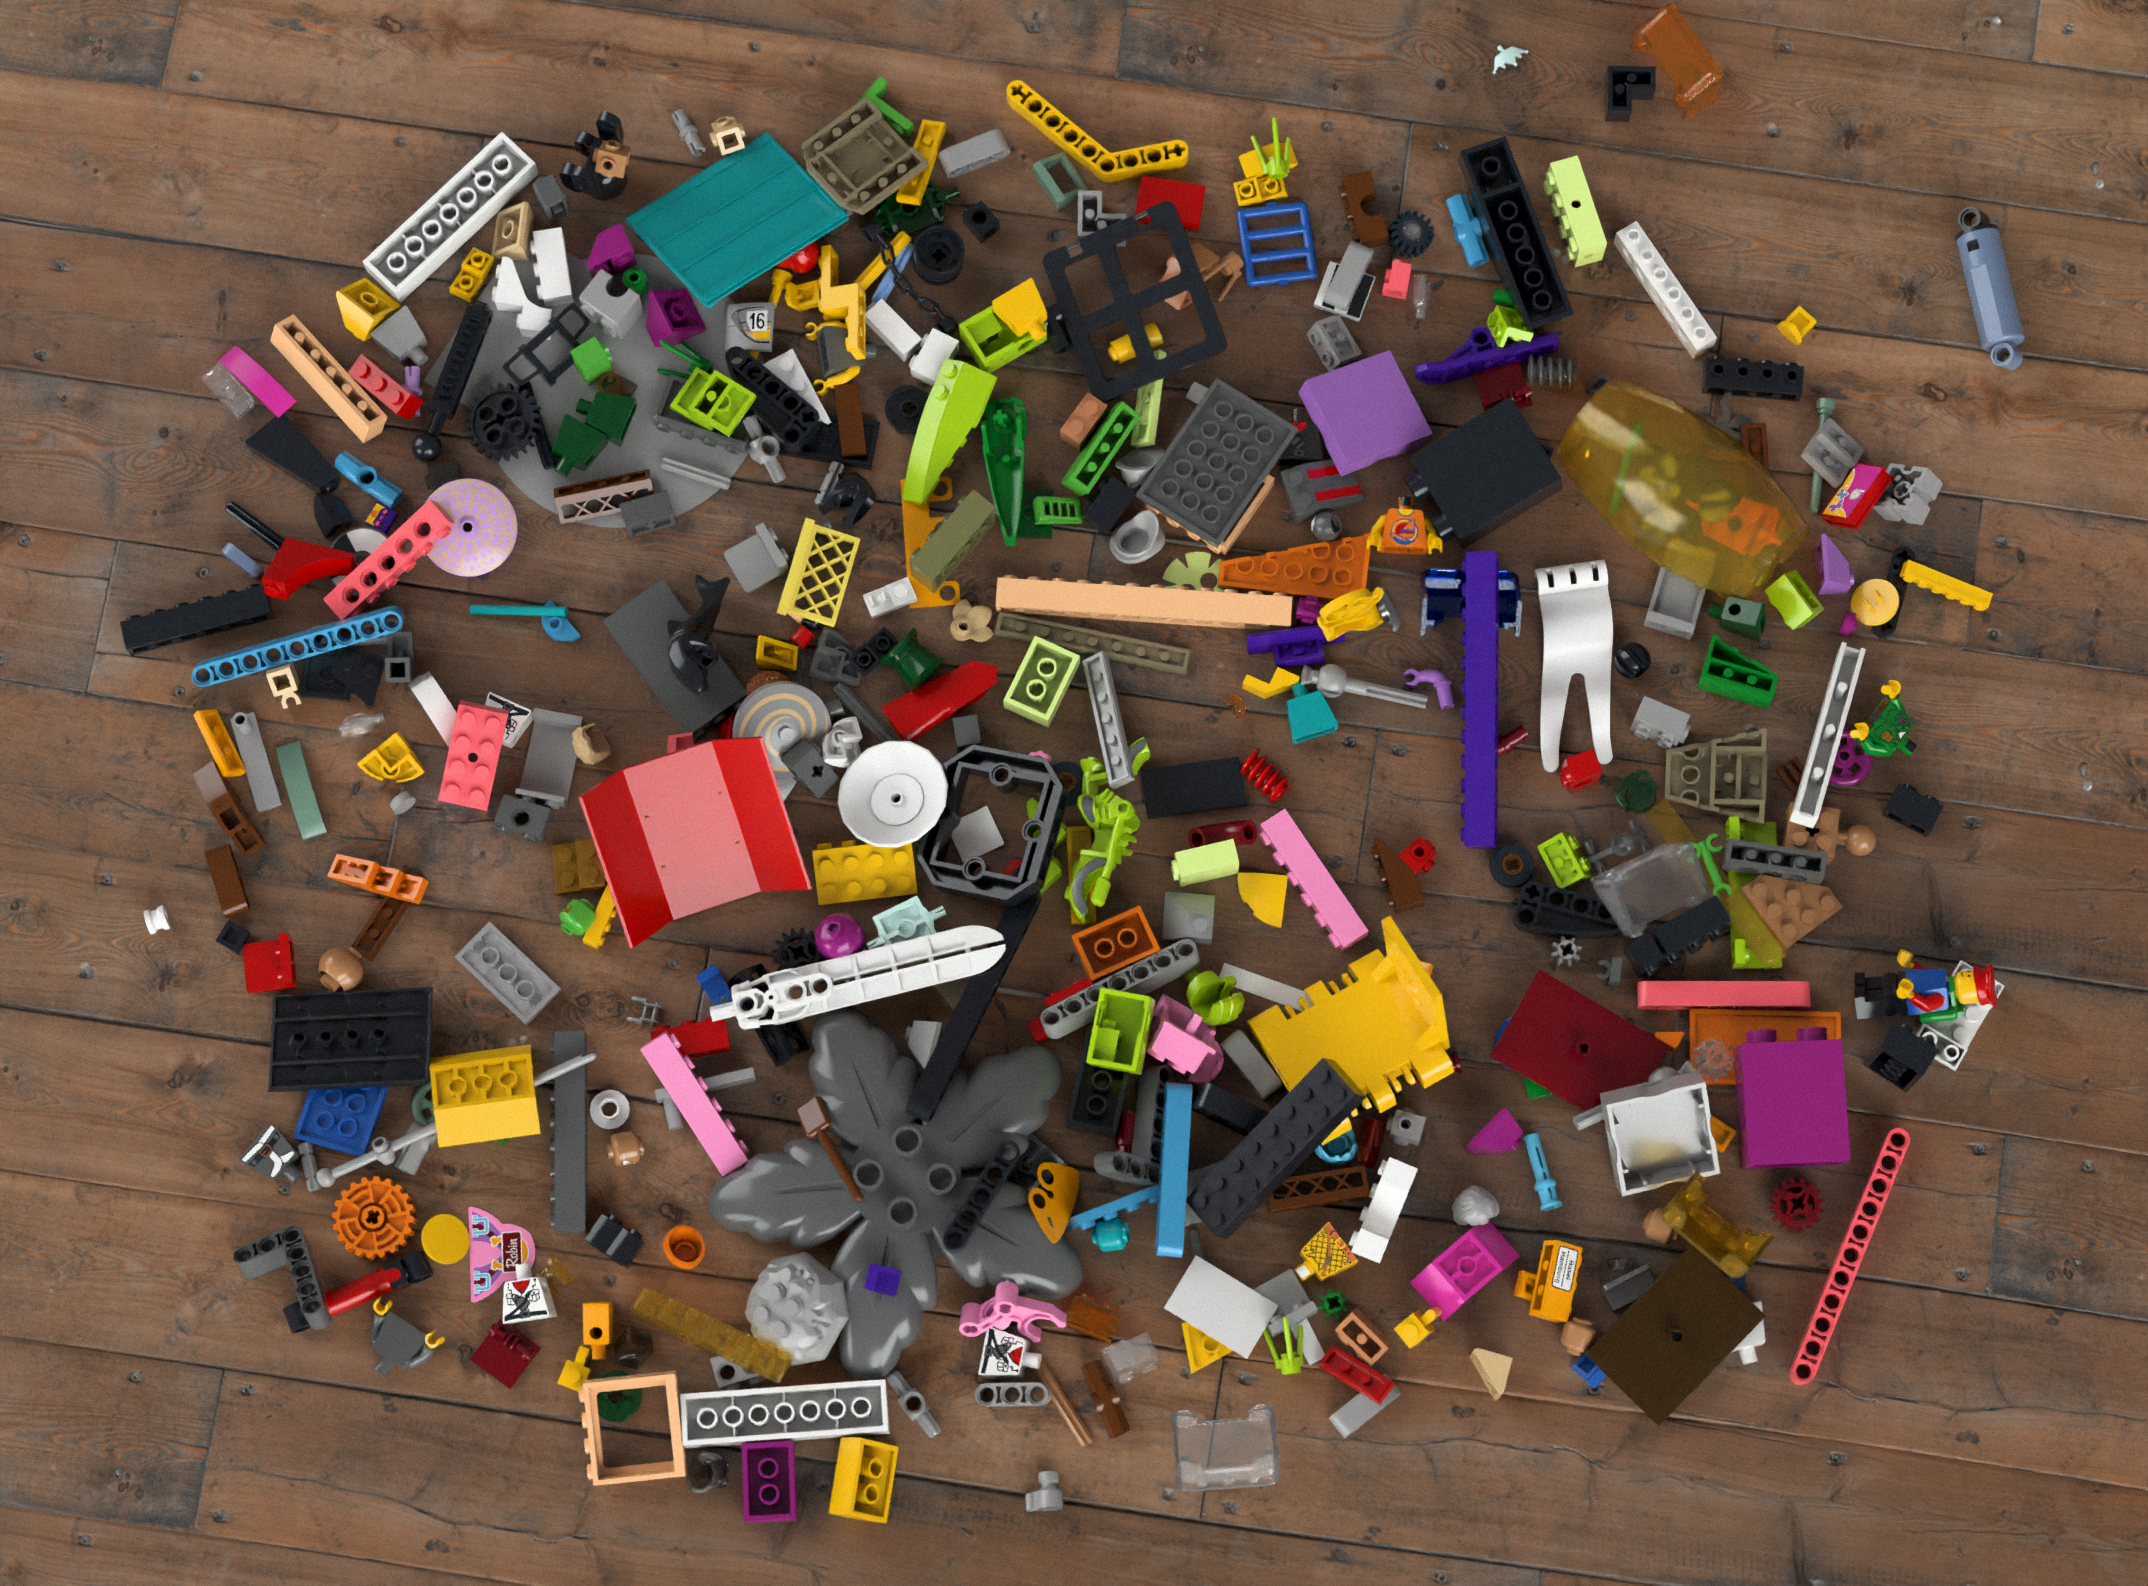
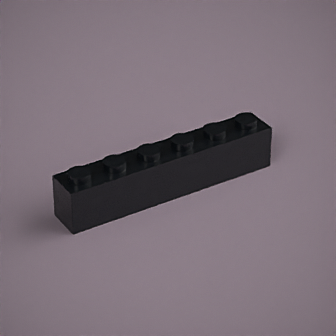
(196, 620)

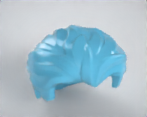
(1338, 1150)

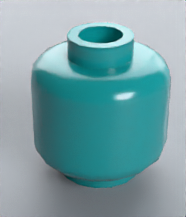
(1111, 1234)

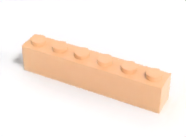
(328, 378)

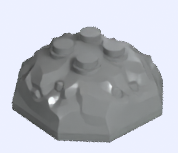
(798, 1307)

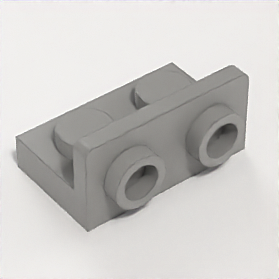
(1333, 342)

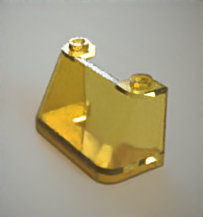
(1710, 1232)

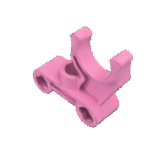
(1006, 1308)

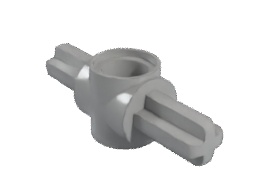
(757, 453)
(921, 1415)

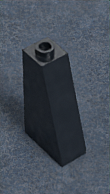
(291, 452)

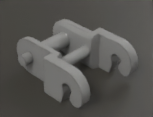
(656, 1007)

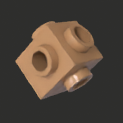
(611, 159)

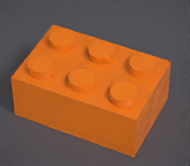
(1115, 944)

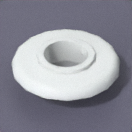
(615, 1120)

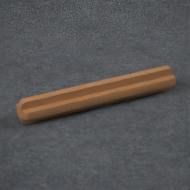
(1063, 1405)

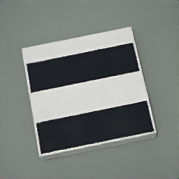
(1359, 299)

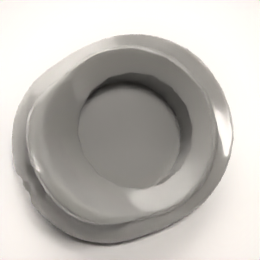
(1137, 538)

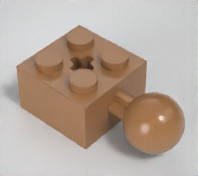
(1857, 839)

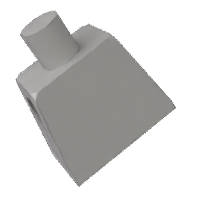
(401, 338)

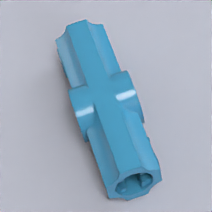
(1467, 230)
(356, 472)

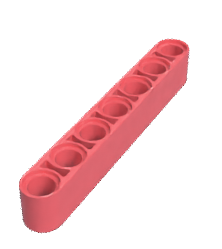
(1724, 995)

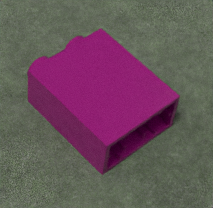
(1791, 1100)

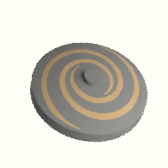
(783, 716)

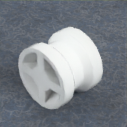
(157, 919)

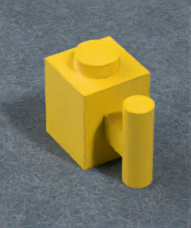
(1417, 1326)

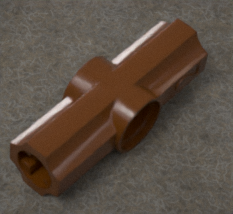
(1105, 1398)

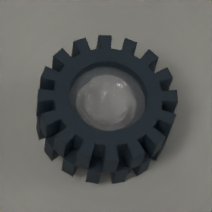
(1410, 234)

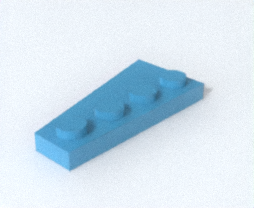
(1109, 1210)

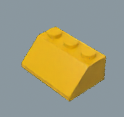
(863, 1479)

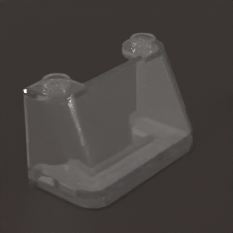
(1652, 886)
(1225, 1451)

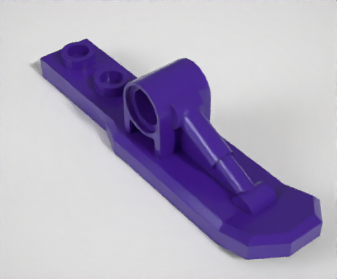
(1478, 357)

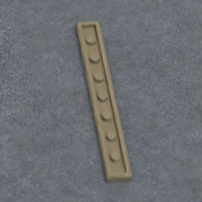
(1091, 642)

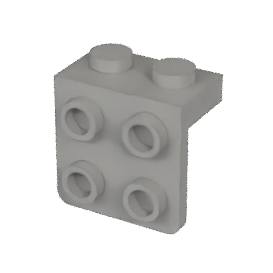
(757, 559)

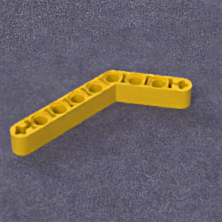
(1086, 143)

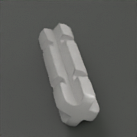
(830, 481)
(309, 1166)

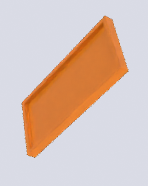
(1733, 1024)

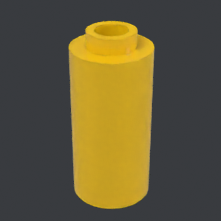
(1122, 349)

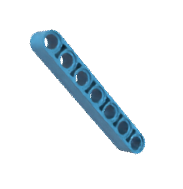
(1173, 1169)

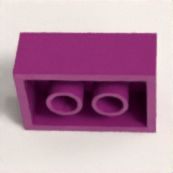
(769, 1482)

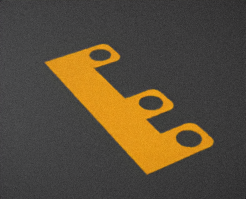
(917, 527)

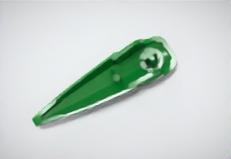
(1004, 456)

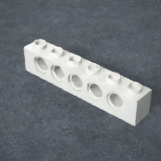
(1665, 290)

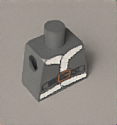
(273, 1156)

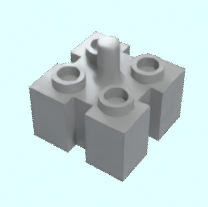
(1908, 494)

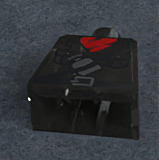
(1306, 443)

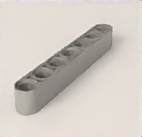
(1127, 979)

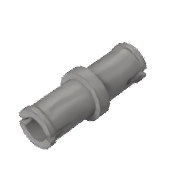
(688, 132)

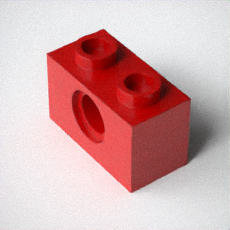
(1580, 771)

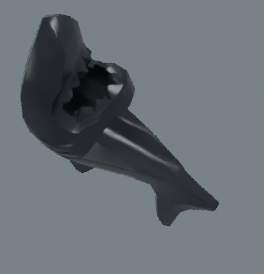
(690, 637)

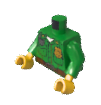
(1886, 726)

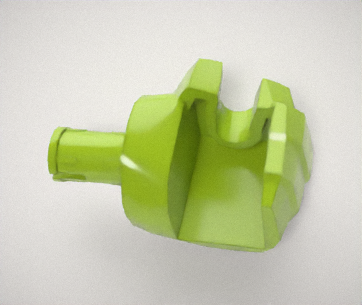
(1211, 997)

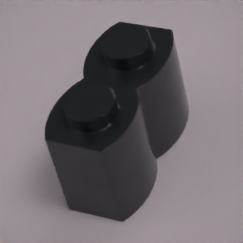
(615, 1241)

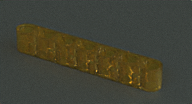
(711, 1334)

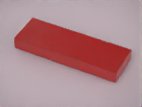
(1356, 1374)

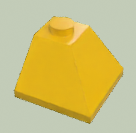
(365, 307)

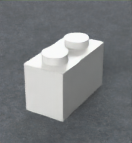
(931, 356)

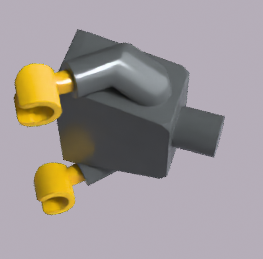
(399, 1340)

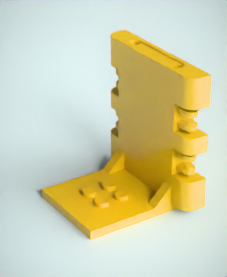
(1370, 1028)

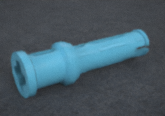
(1544, 1183)

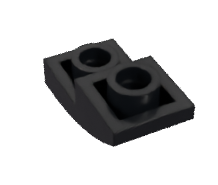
(867, 656)

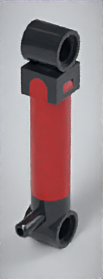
(392, 1277)

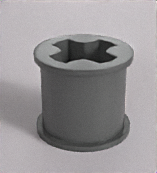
(834, 708)

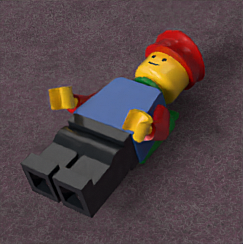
(1923, 992)

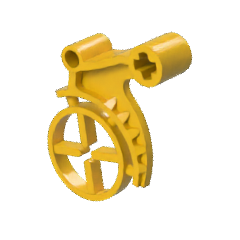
(1358, 615)

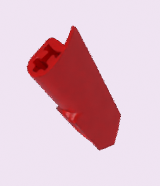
(939, 699)

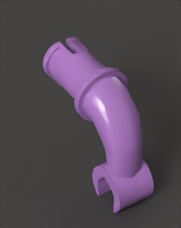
(1439, 681)

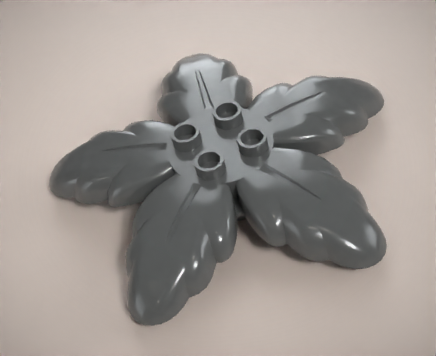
(910, 1182)

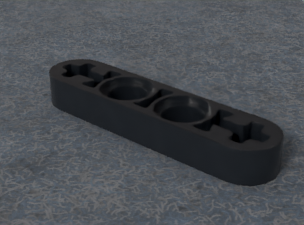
(1894, 562)

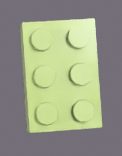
(1041, 681)

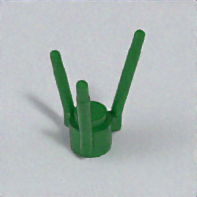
(697, 361)

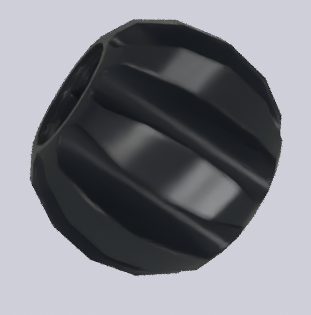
(1632, 660)

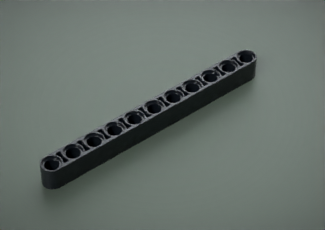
(969, 1013)

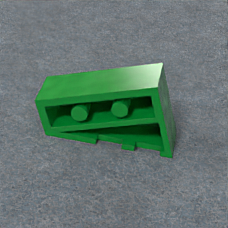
(1736, 676)

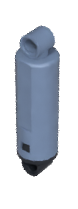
(1990, 288)

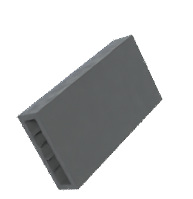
(644, 639)

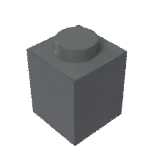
(966, 732)

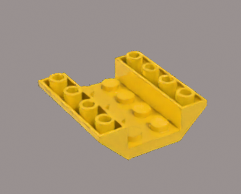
(484, 1095)

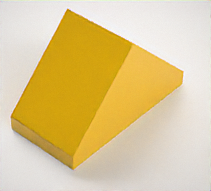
(776, 654)

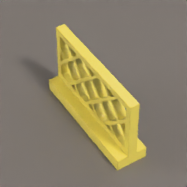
(799, 564)

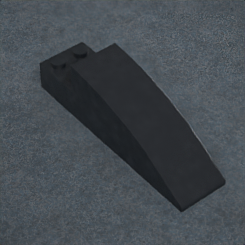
(1513, 233)

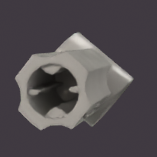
(413, 1154)

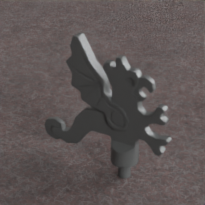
(1725, 417)

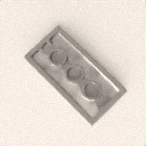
(508, 973)

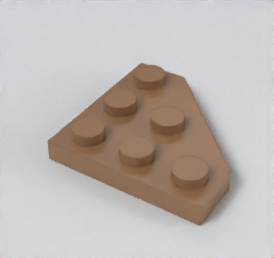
(1789, 906)

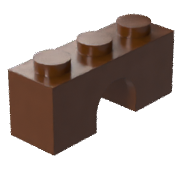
(1356, 191)

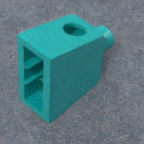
(1309, 715)

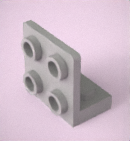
(1290, 1297)

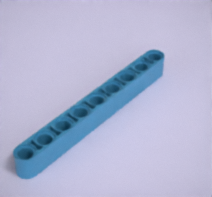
(289, 654)

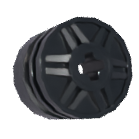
(940, 242)

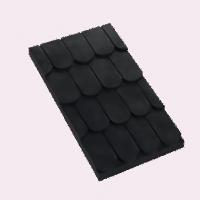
(350, 1039)

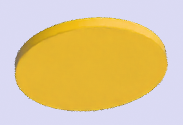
(1875, 602)
(445, 1239)

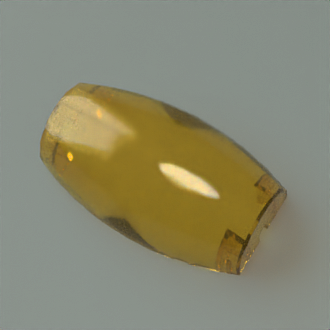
(1681, 489)

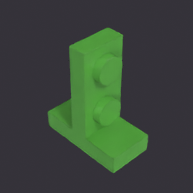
(897, 122)

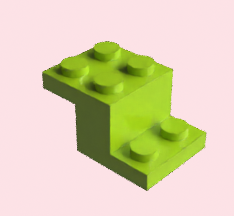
(713, 401)

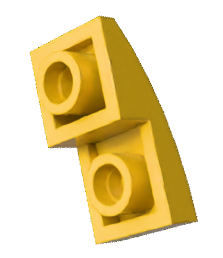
(1259, 191)
(472, 274)

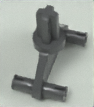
(1620, 845)

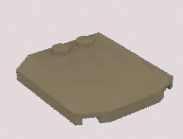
(861, 158)

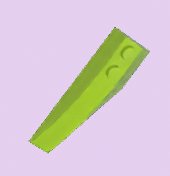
(948, 416)

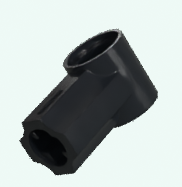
(1056, 330)

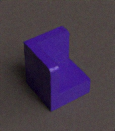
(883, 1280)

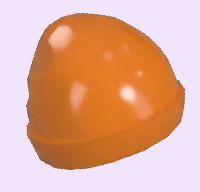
(684, 1246)

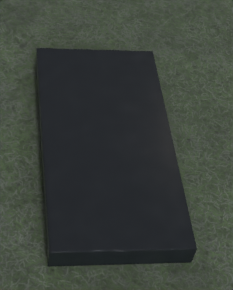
(827, 445)
(1193, 788)

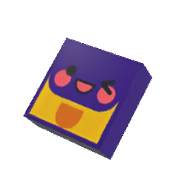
(381, 517)

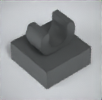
(1613, 971)

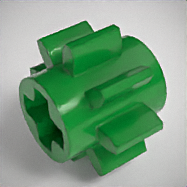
(1336, 1310)

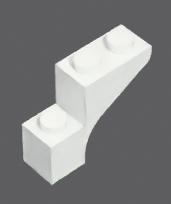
(512, 298)

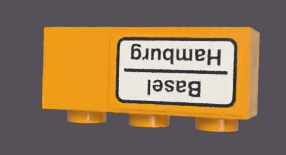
(1556, 1281)

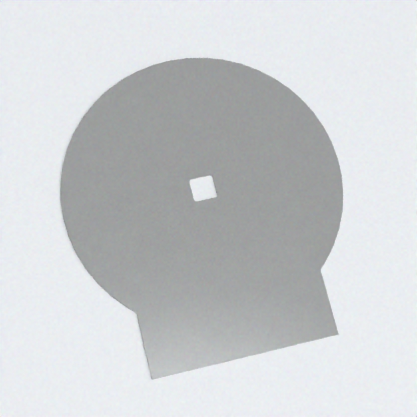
(632, 359)

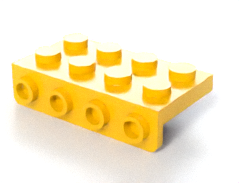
(863, 872)

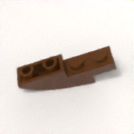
(227, 809)

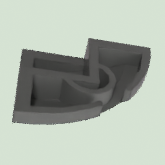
(831, 660)
(1036, 1154)

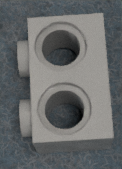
(741, 1375)

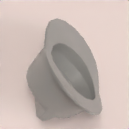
(1139, 464)

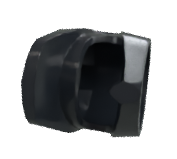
(850, 492)

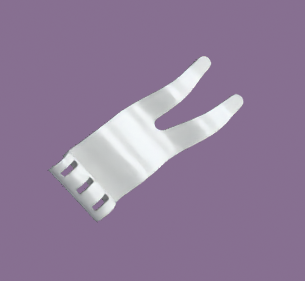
(1579, 641)

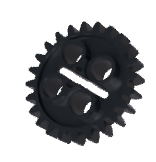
(509, 441)

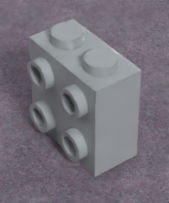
(1660, 723)

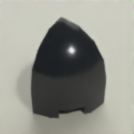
(330, 514)

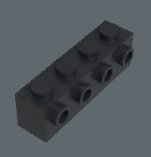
(1753, 378)

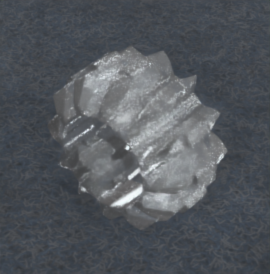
(1705, 1060)

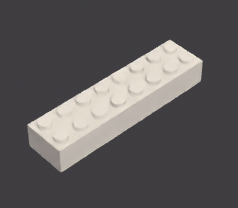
(450, 217)
(784, 1413)

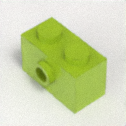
(1794, 600)

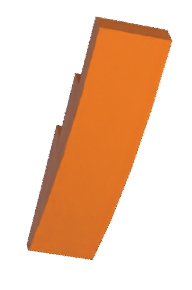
(377, 879)

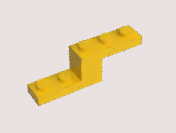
(842, 302)

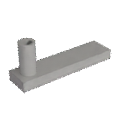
(256, 761)
(714, 1083)

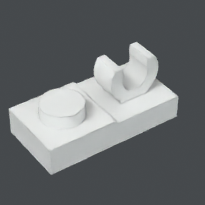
(890, 598)

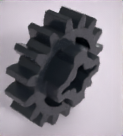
(788, 948)

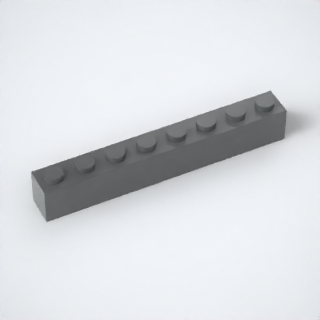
(570, 1137)

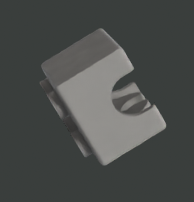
(612, 313)

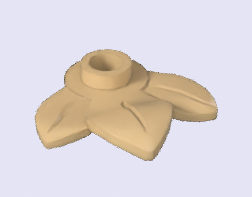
(973, 619)

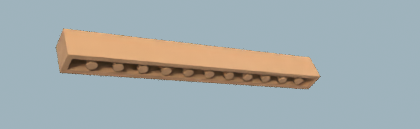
(1143, 604)

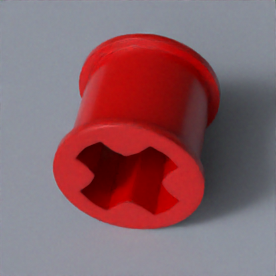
(802, 637)

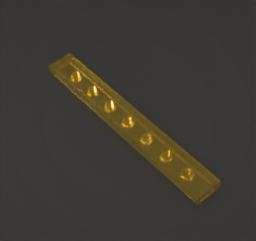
(1742, 916)

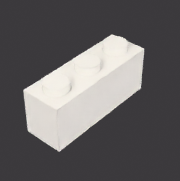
(552, 267)

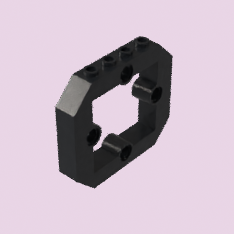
(1038, 854)

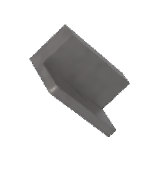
(1627, 1288)

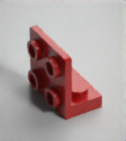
(270, 965)

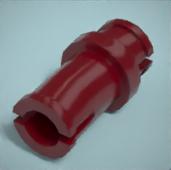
(1511, 739)

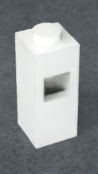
(892, 329)

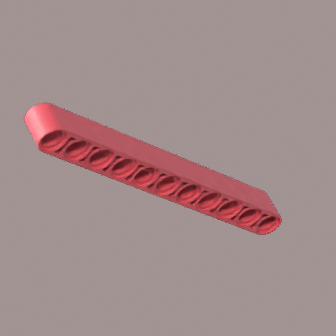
(1841, 1265)

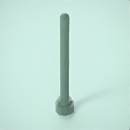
(1825, 408)

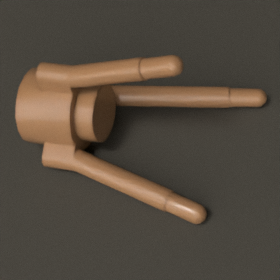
(1228, 266)

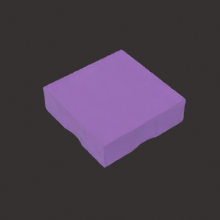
(1365, 412)

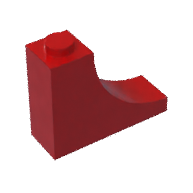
(303, 562)

